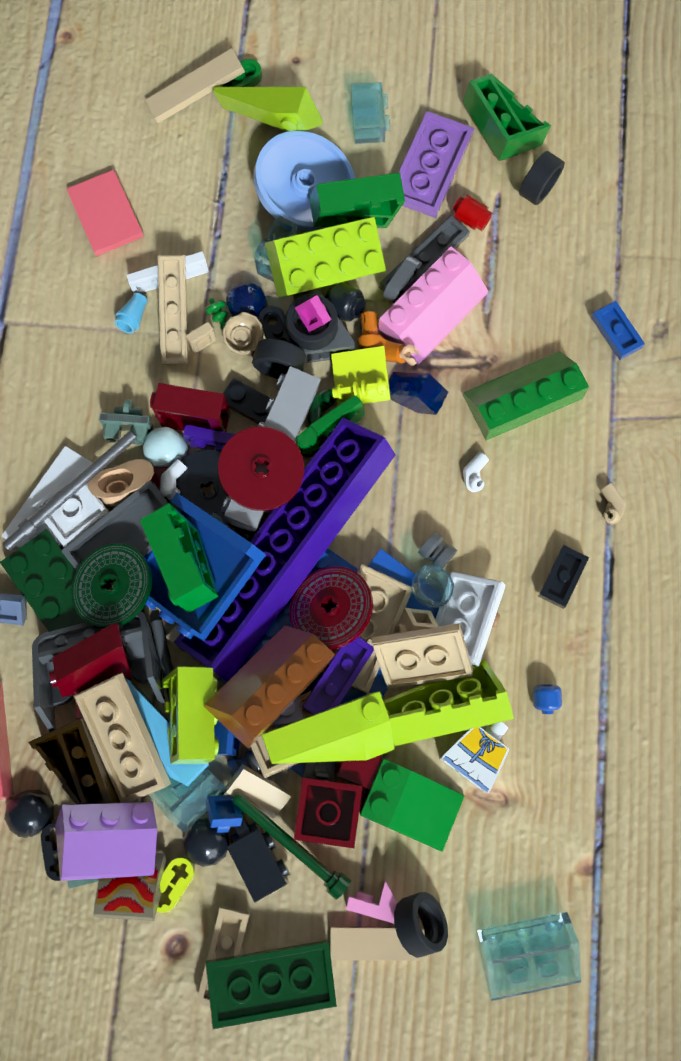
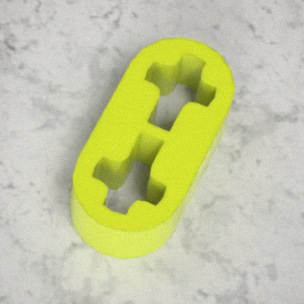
(179, 887)

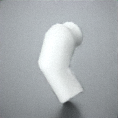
(472, 472)

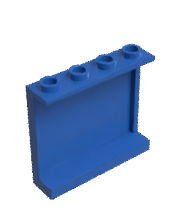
(231, 565)

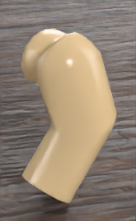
(615, 506)

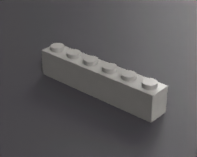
(286, 415)

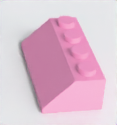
(434, 304)

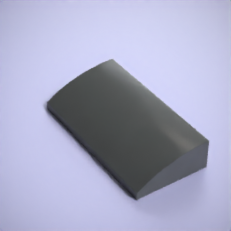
(119, 526)

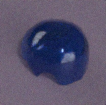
(246, 298)

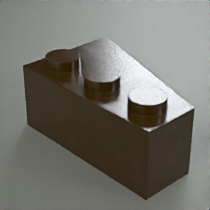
(77, 763)

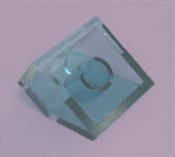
(184, 803)

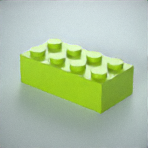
(325, 257)

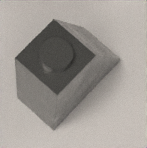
(342, 343)

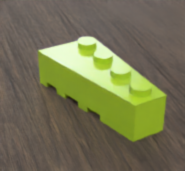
(448, 706)

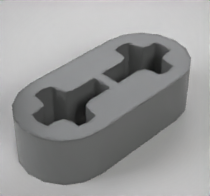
(402, 279)

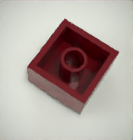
(328, 813)

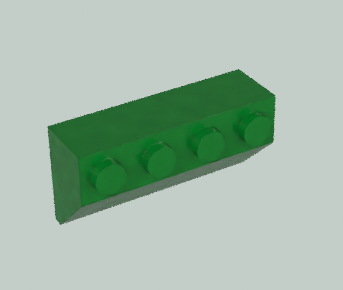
(526, 394)

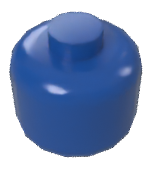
(547, 698)

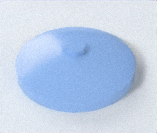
(290, 170)

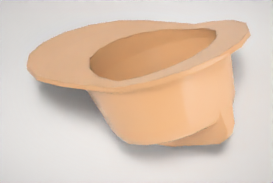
(121, 481)

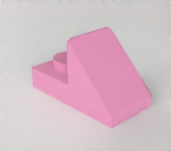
(364, 904)

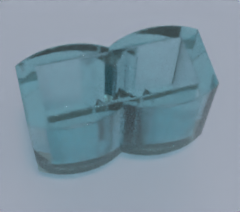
(279, 229)

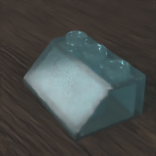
(530, 956)

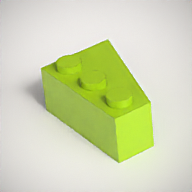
(191, 724)

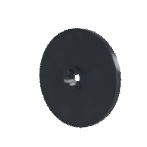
(200, 472)

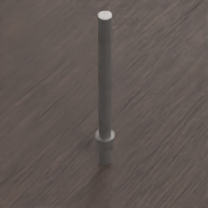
(28, 527)

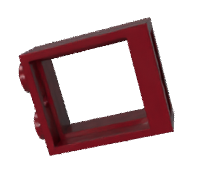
(185, 406)

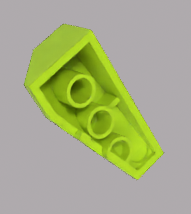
(277, 106)
(342, 733)

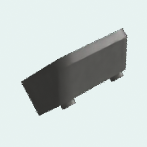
(139, 651)

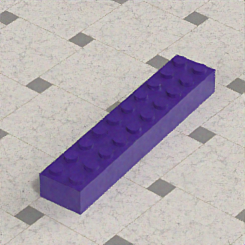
(294, 542)

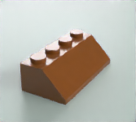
(269, 683)

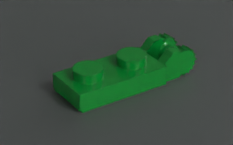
(315, 435)

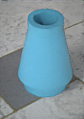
(130, 315)

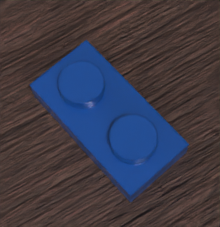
(617, 330)

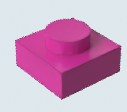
(313, 313)

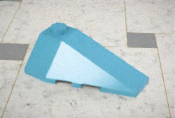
(157, 728)

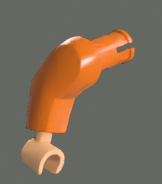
(370, 338)

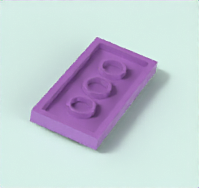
(433, 162)

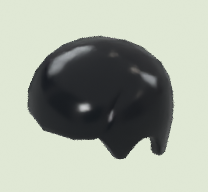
(29, 813)
(204, 845)

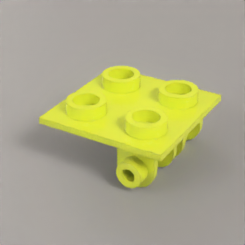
(361, 374)

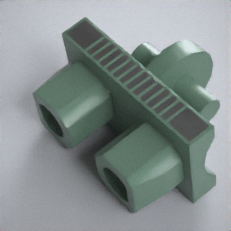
(125, 419)

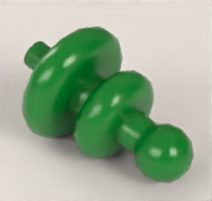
(215, 308)

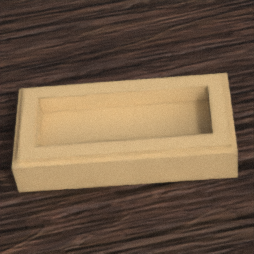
(261, 792)

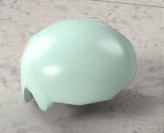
(164, 447)

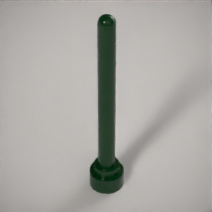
(334, 882)

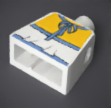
(478, 755)

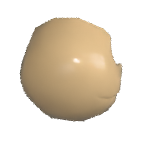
(242, 333)

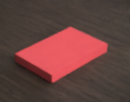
(105, 213)

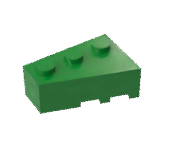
(502, 119)
(357, 200)
(180, 557)

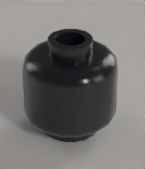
(347, 301)

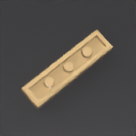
(195, 85)
(173, 309)

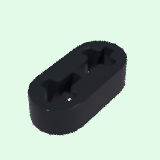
(49, 852)

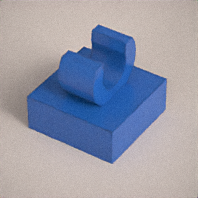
(223, 813)

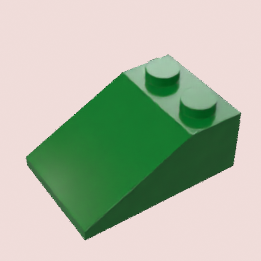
(412, 805)

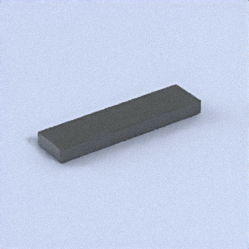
(433, 247)

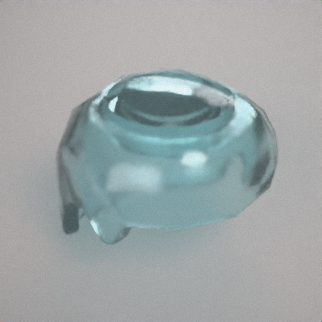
(432, 586)

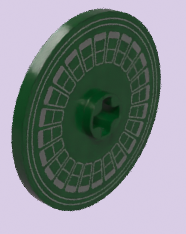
(129, 592)

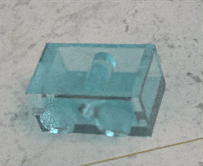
(368, 112)

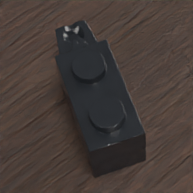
(257, 861)

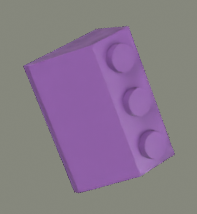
(106, 840)

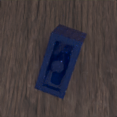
(417, 392)

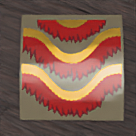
(130, 896)

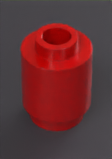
(472, 212)

